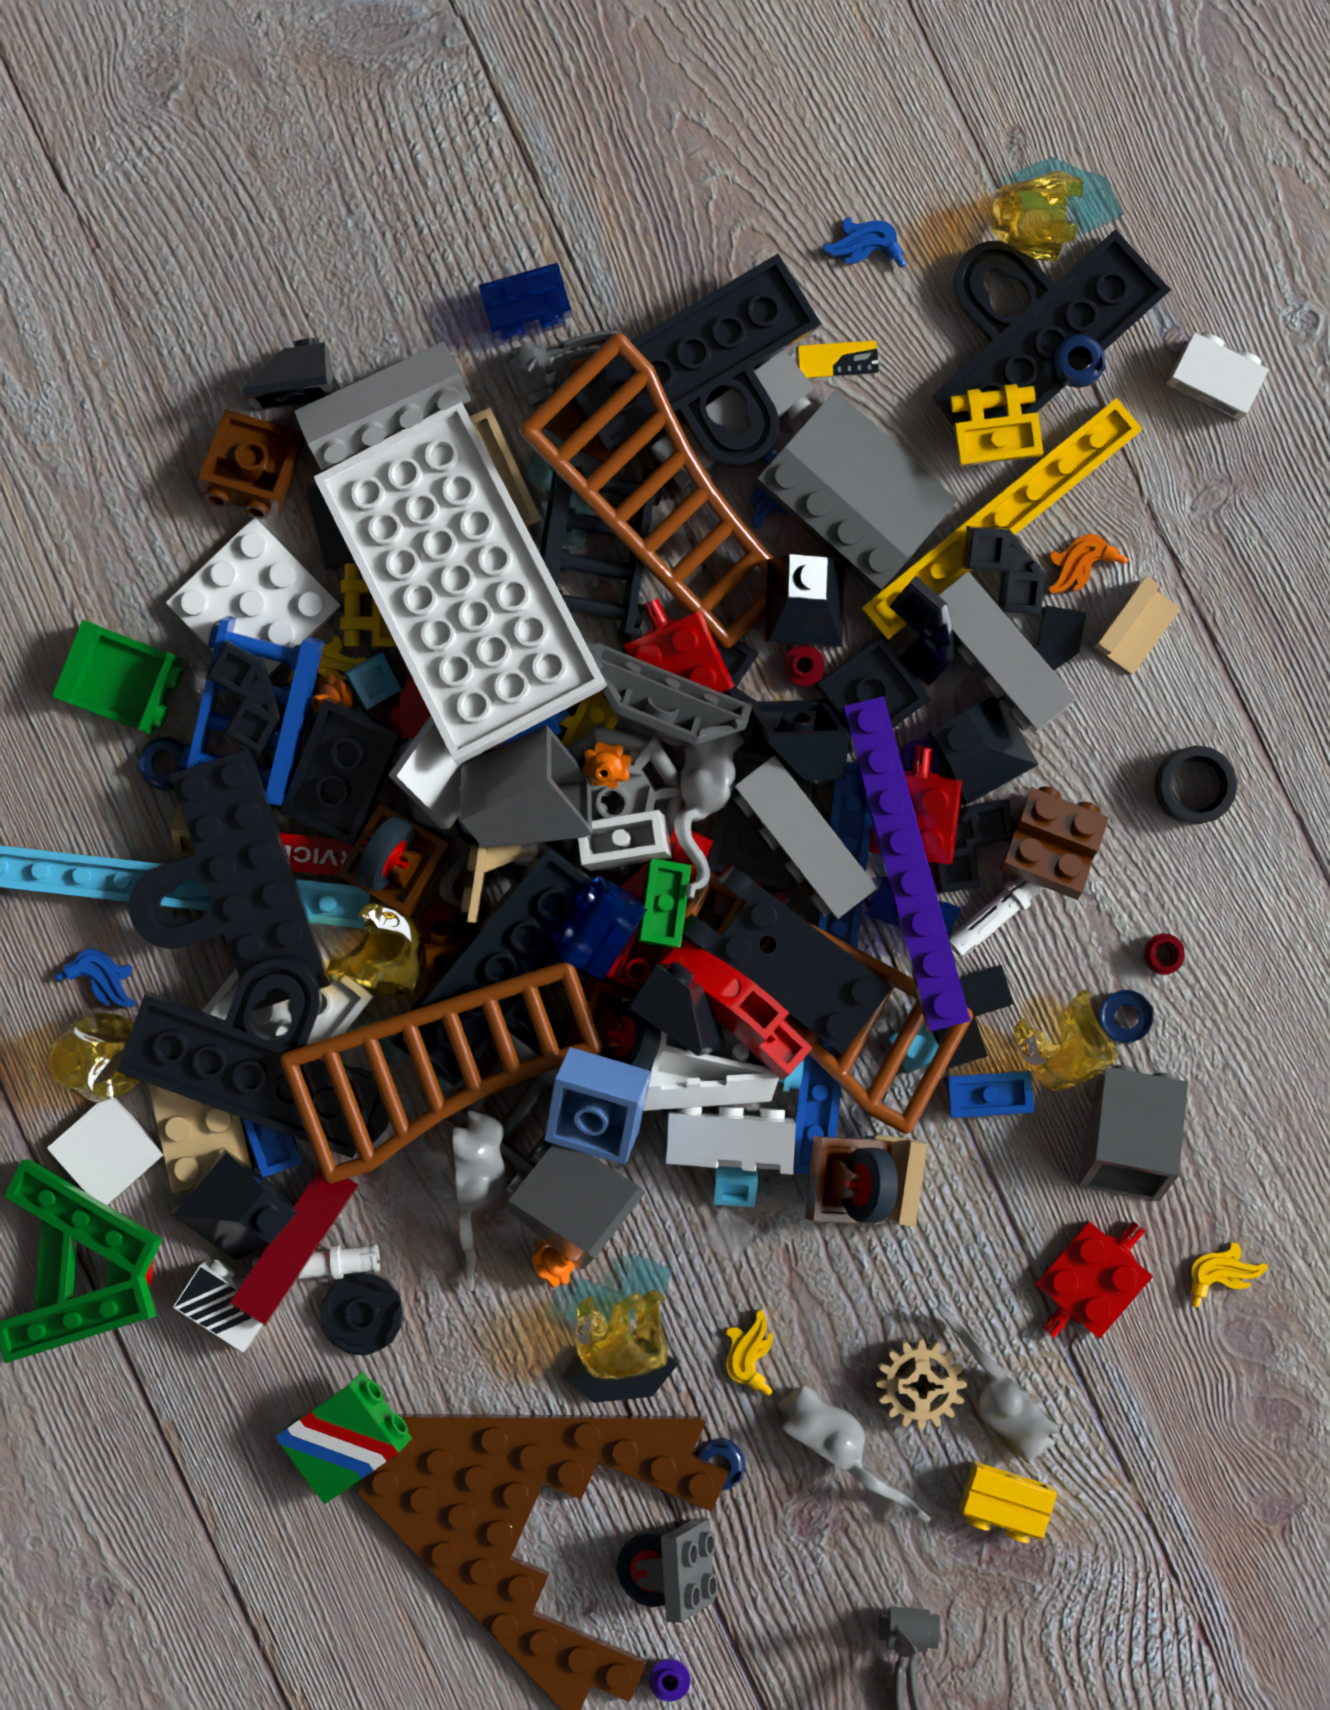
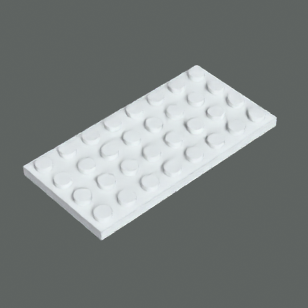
(459, 583)

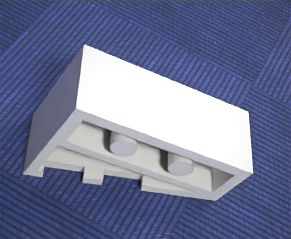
(711, 1079)
(731, 1139)

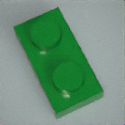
(665, 903)

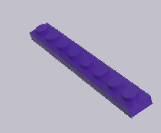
(905, 864)

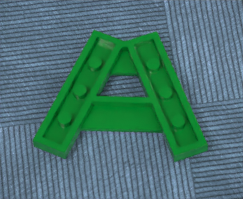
(67, 1219)

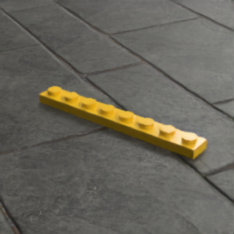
(1014, 506)

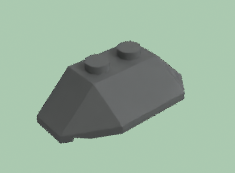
(666, 702)

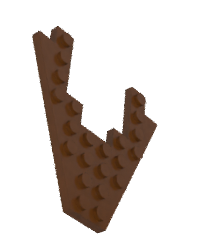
(466, 1496)

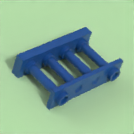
(292, 699)

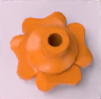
(334, 689)
(606, 764)
(551, 1265)

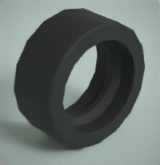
(1226, 776)

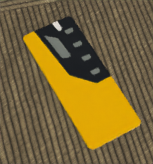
(838, 359)

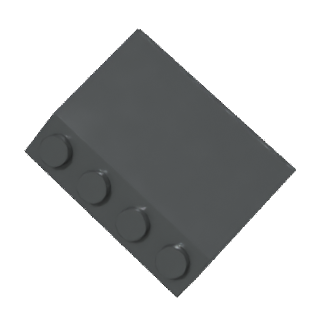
(856, 491)

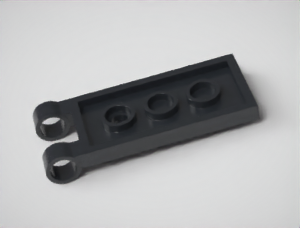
(803, 972)

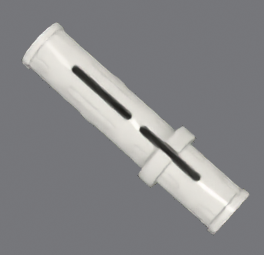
(993, 915)
(340, 1262)

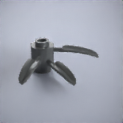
(536, 374)
(908, 1633)

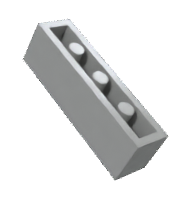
(784, 385)
(381, 405)
(1004, 657)
(804, 837)

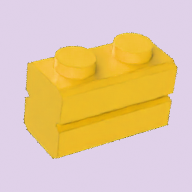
(1007, 1502)

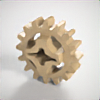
(940, 1383)

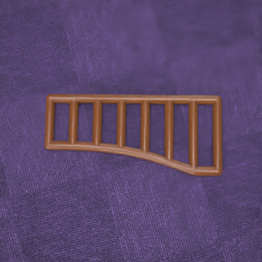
(683, 456)
(839, 1068)
(439, 1108)

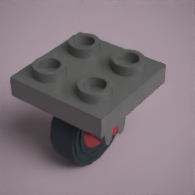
(671, 1569)

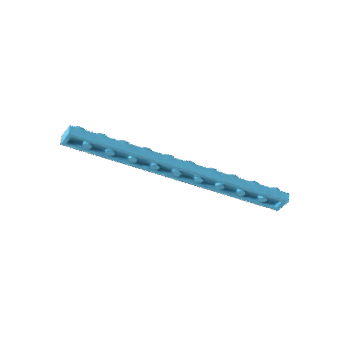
(116, 878)

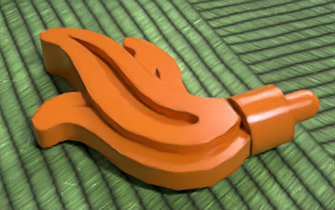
(1079, 559)

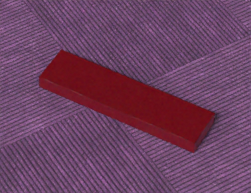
(292, 1248)

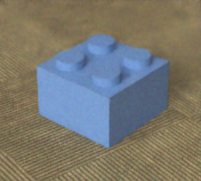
(597, 1105)

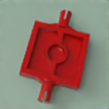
(681, 648)
(935, 807)
(1094, 1279)

